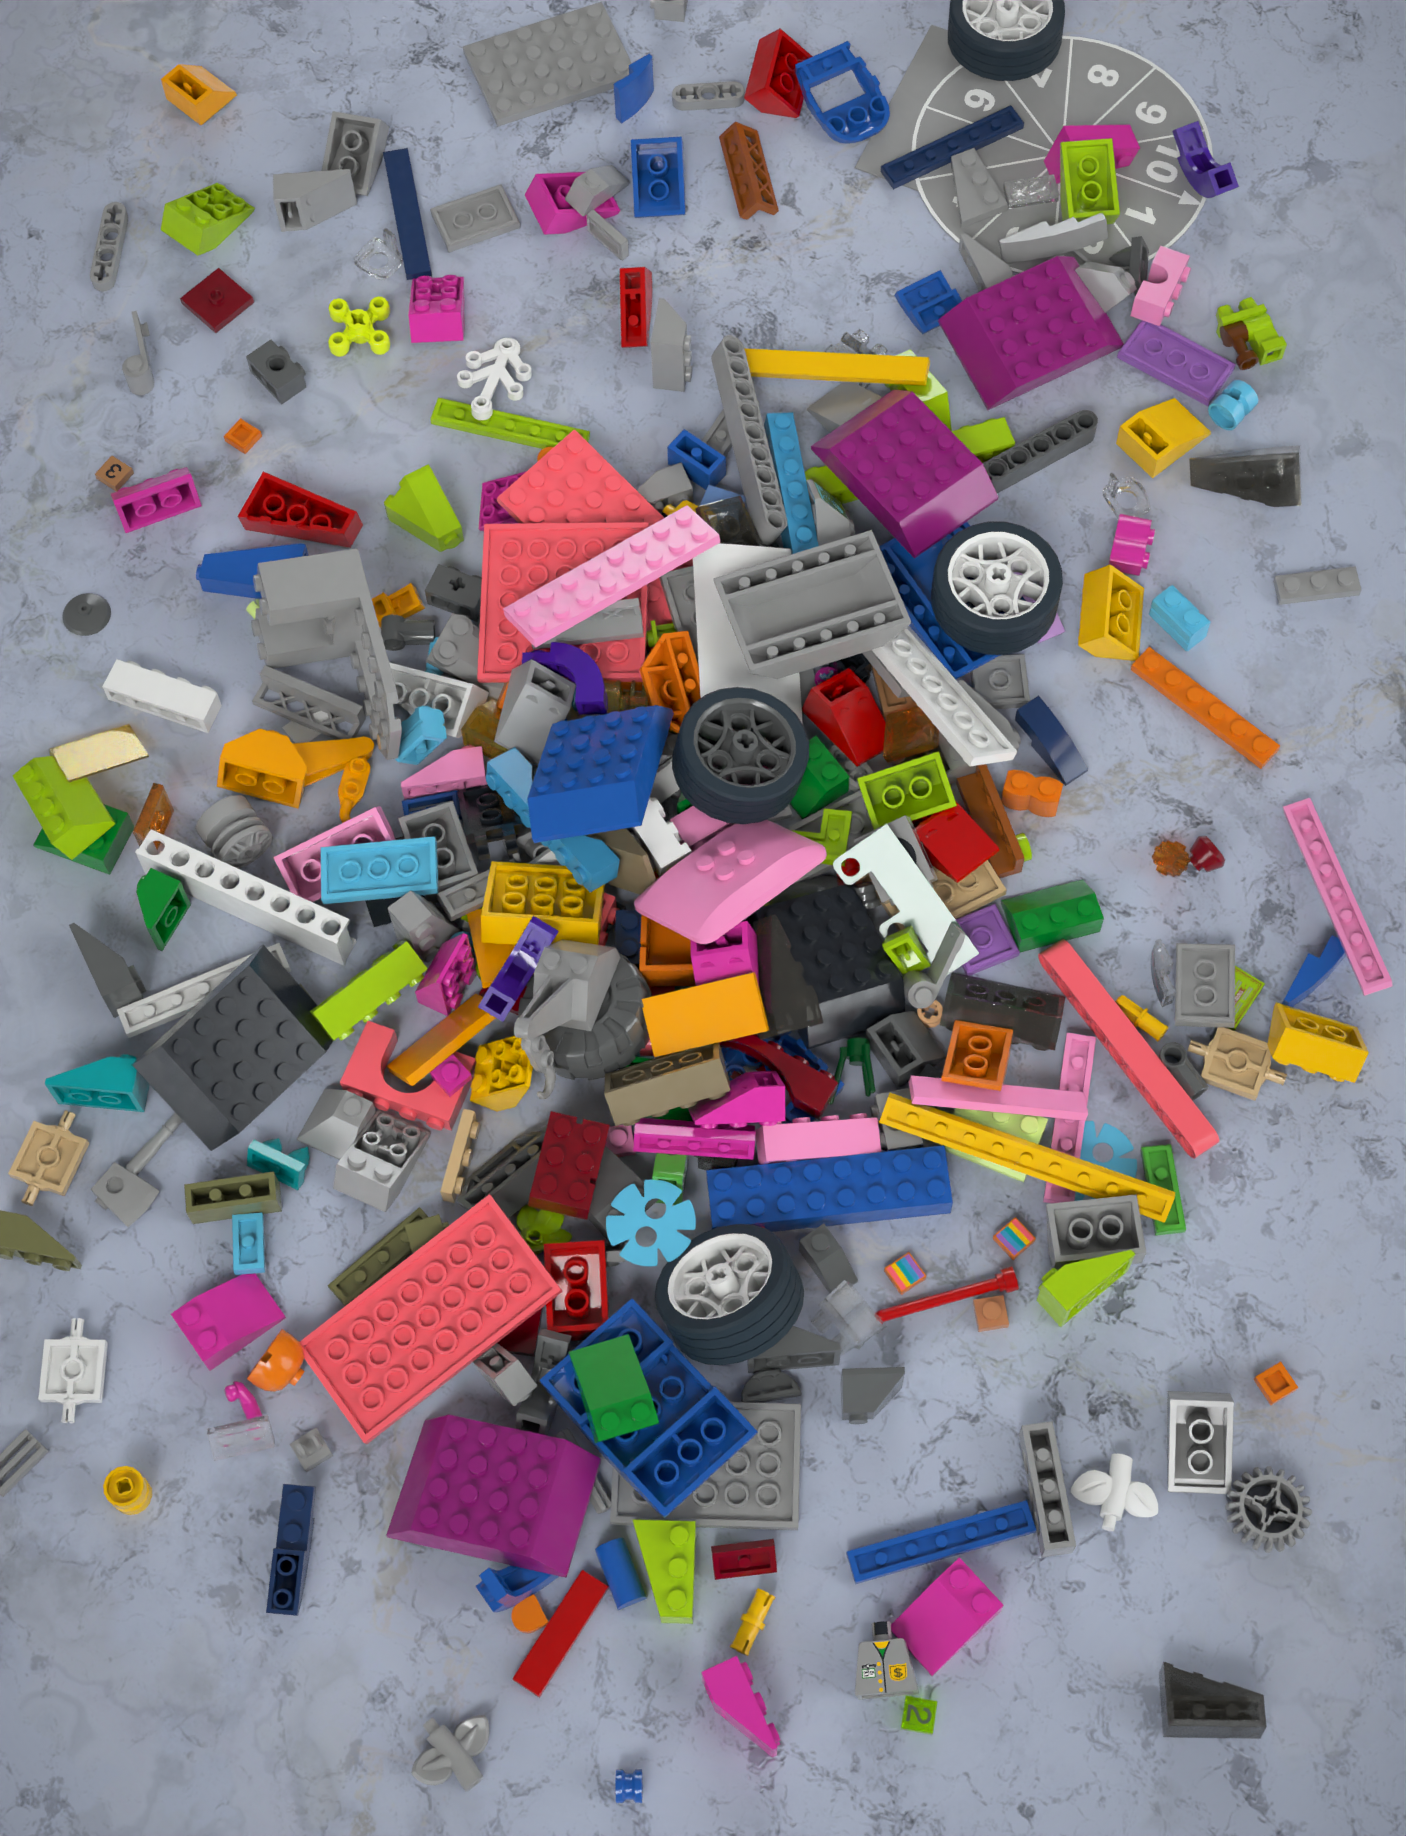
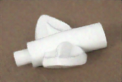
(1115, 1492)

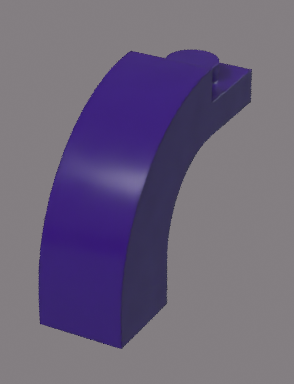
(1199, 166)
(578, 667)
(517, 969)

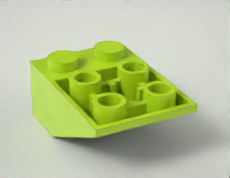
(204, 217)

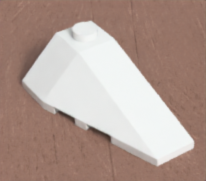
(449, 695)

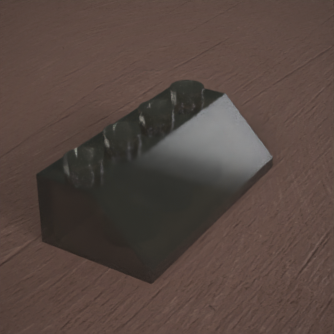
(1029, 1012)

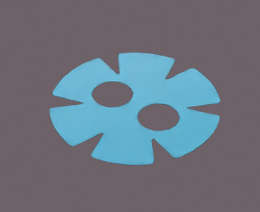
(1119, 1144)
(668, 1239)

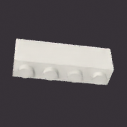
(162, 695)

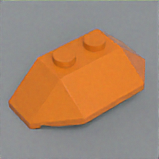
(672, 675)

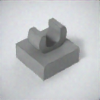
(311, 1450)

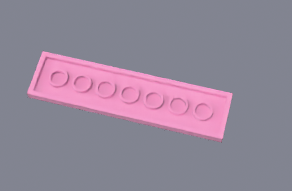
(611, 576)

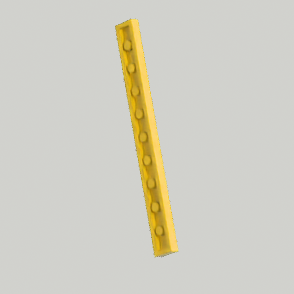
(1023, 1155)

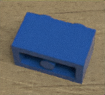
(699, 460)

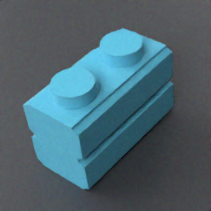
(1179, 618)
(421, 735)

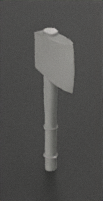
(120, 1186)

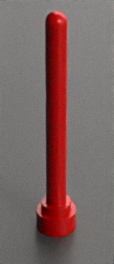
(1004, 1281)

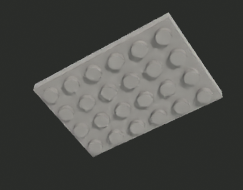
(548, 63)
(748, 1491)

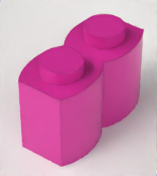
(1130, 544)

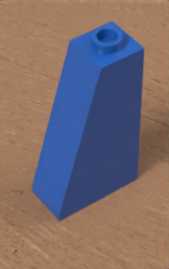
(234, 570)

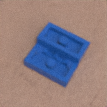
(635, 89)
(928, 301)

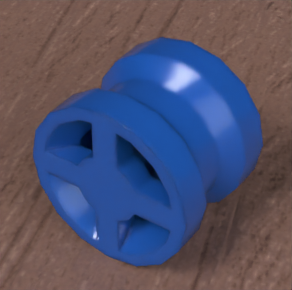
(629, 1786)

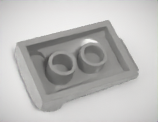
(458, 653)

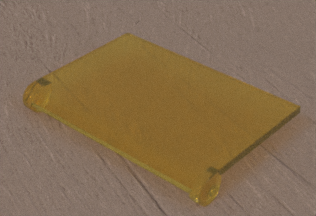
(98, 752)

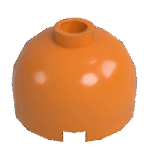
(279, 1364)

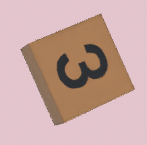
(114, 473)

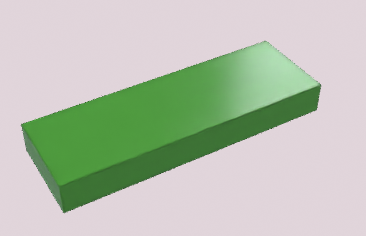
(1161, 1171)

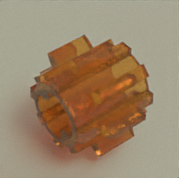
(1171, 858)

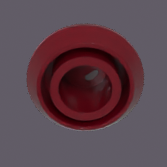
(1206, 855)

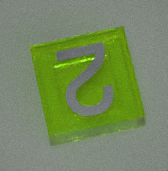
(919, 1715)

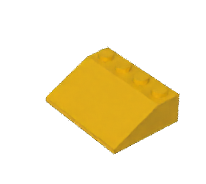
(545, 891)

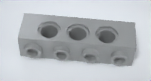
(1047, 1489)

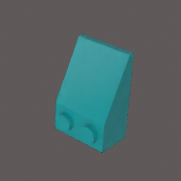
(102, 1084)

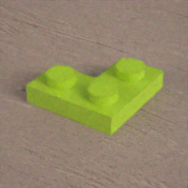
(833, 834)

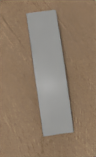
(1048, 241)

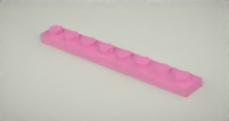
(1337, 897)

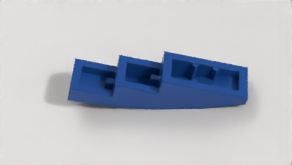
(1315, 972)

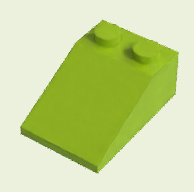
(1088, 180)
(1079, 1283)

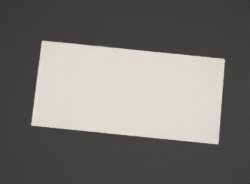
(718, 649)

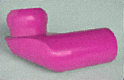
(246, 1399)

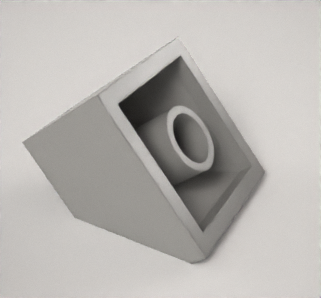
(336, 1122)

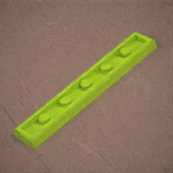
(502, 425)

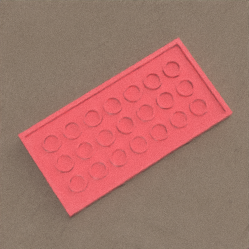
(582, 487)
(428, 1319)

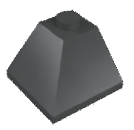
(868, 1391)

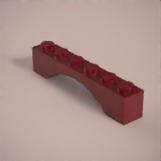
(807, 1087)

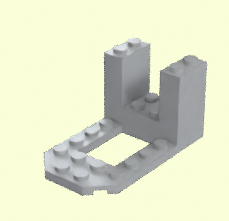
(321, 612)

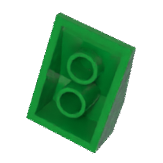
(105, 850)
(613, 1388)

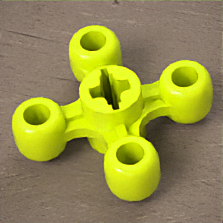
(359, 326)

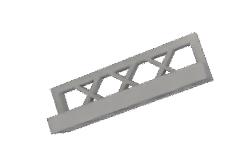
(614, 622)
(312, 696)

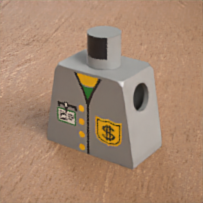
(884, 1666)

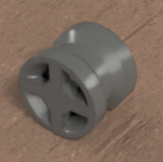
(867, 894)

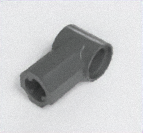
(401, 632)
(1183, 1070)

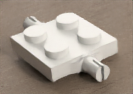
(73, 1370)

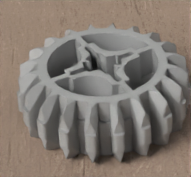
(1280, 1512)

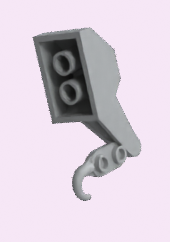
(566, 993)

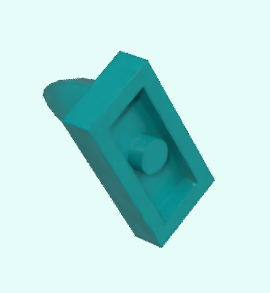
(269, 1158)

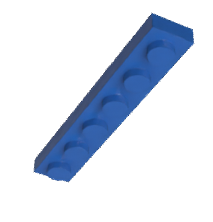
(940, 1542)

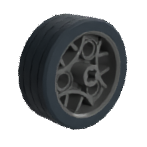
(740, 755)

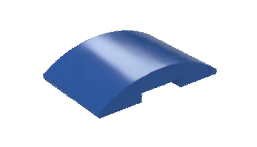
(695, 1425)

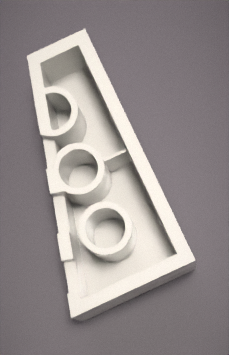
(659, 839)

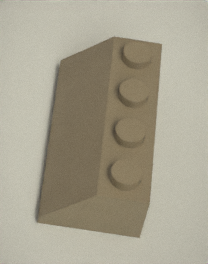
(666, 1084)

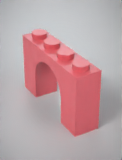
(366, 1079)

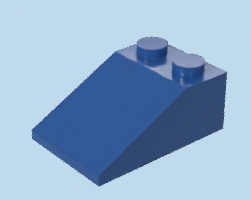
(658, 177)

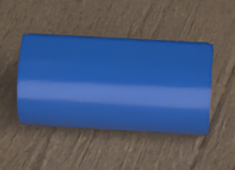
(620, 1573)

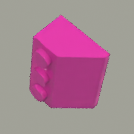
(156, 499)

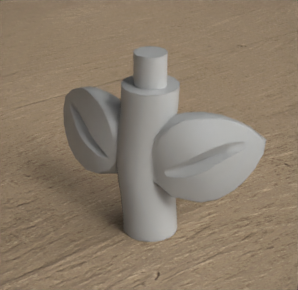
(453, 1752)

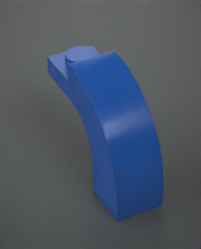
(511, 1586)

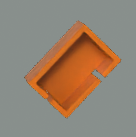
(664, 956)

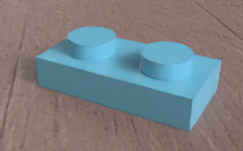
(248, 1243)

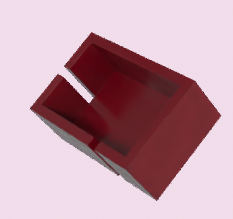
(568, 1165)

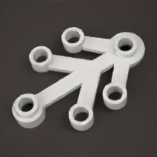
(505, 351)

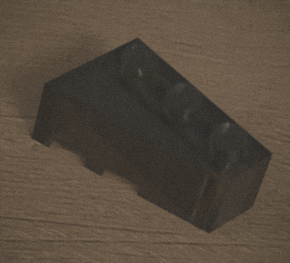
(1207, 1708)

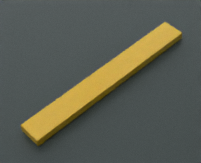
(838, 366)

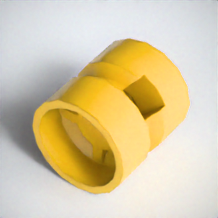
(127, 1490)

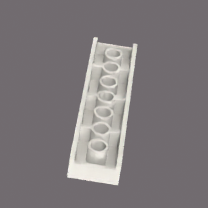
(246, 898)

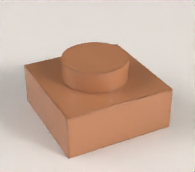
(990, 1313)

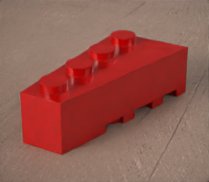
(297, 513)

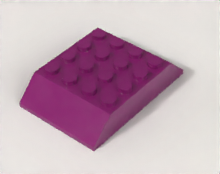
(1029, 331)
(908, 470)
(495, 1494)

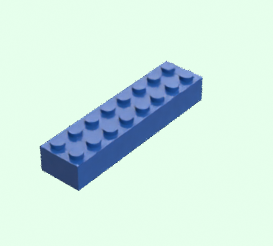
(832, 1190)

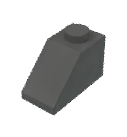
(826, 1258)

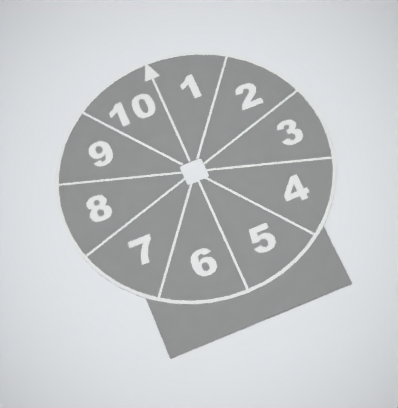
(1082, 86)

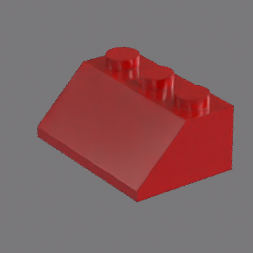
(772, 78)

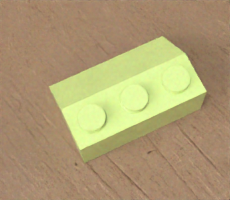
(1018, 1125)

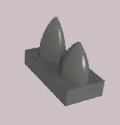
(1136, 258)

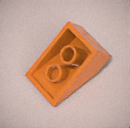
(978, 1055)

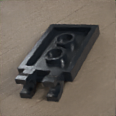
(488, 820)

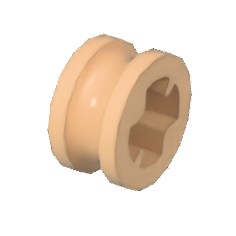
(934, 1020)

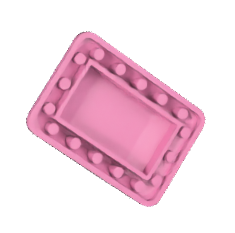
(728, 879)

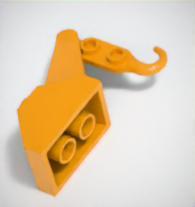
(277, 770)

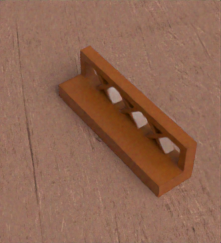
(743, 171)
(989, 813)

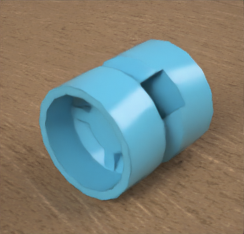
(1233, 405)

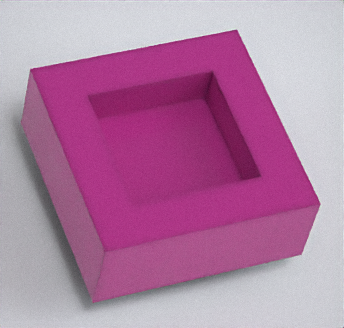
(451, 1075)

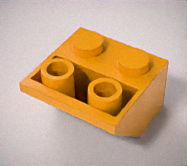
(196, 91)

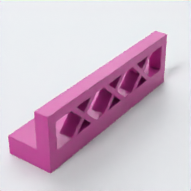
(690, 1139)

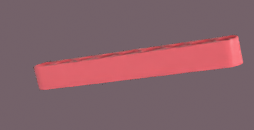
(1128, 1049)

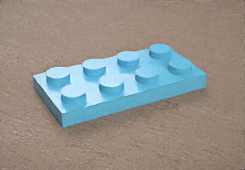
(379, 870)

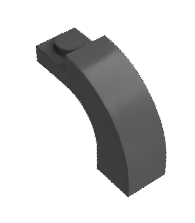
(540, 1408)

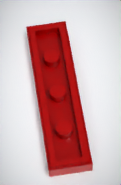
(560, 1633)

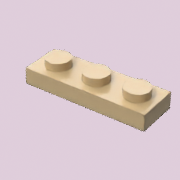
(460, 1156)

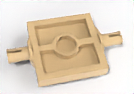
(1236, 1063)
(48, 1158)

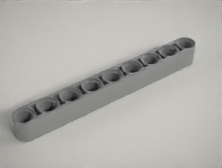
(749, 439)

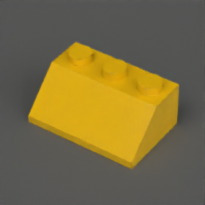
(1111, 615)
(1316, 1043)

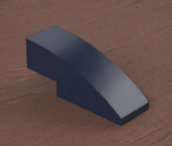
(1051, 740)

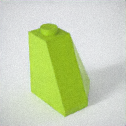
(424, 510)

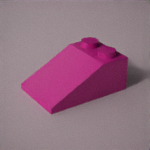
(552, 211)
(228, 1318)
(946, 1616)

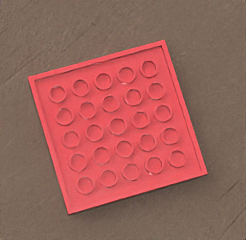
(525, 559)

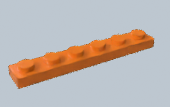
(1205, 707)

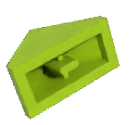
(906, 950)

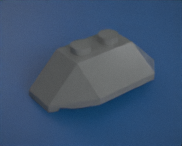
(506, 1175)

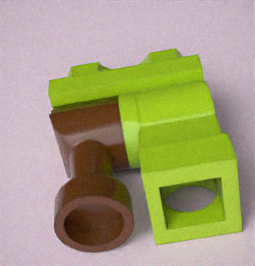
(1251, 326)

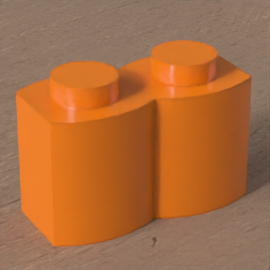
(1031, 793)

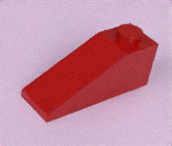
(635, 306)

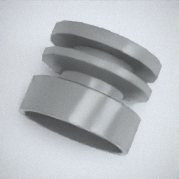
(234, 831)

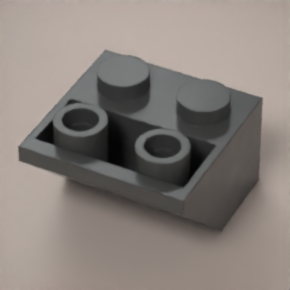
(903, 1046)

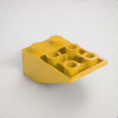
(1160, 435)
(501, 1074)

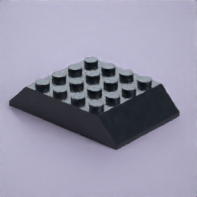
(839, 957)
(236, 1050)

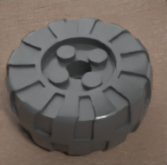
(615, 1036)

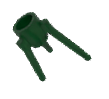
(858, 1054)

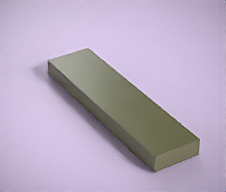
(376, 1262)

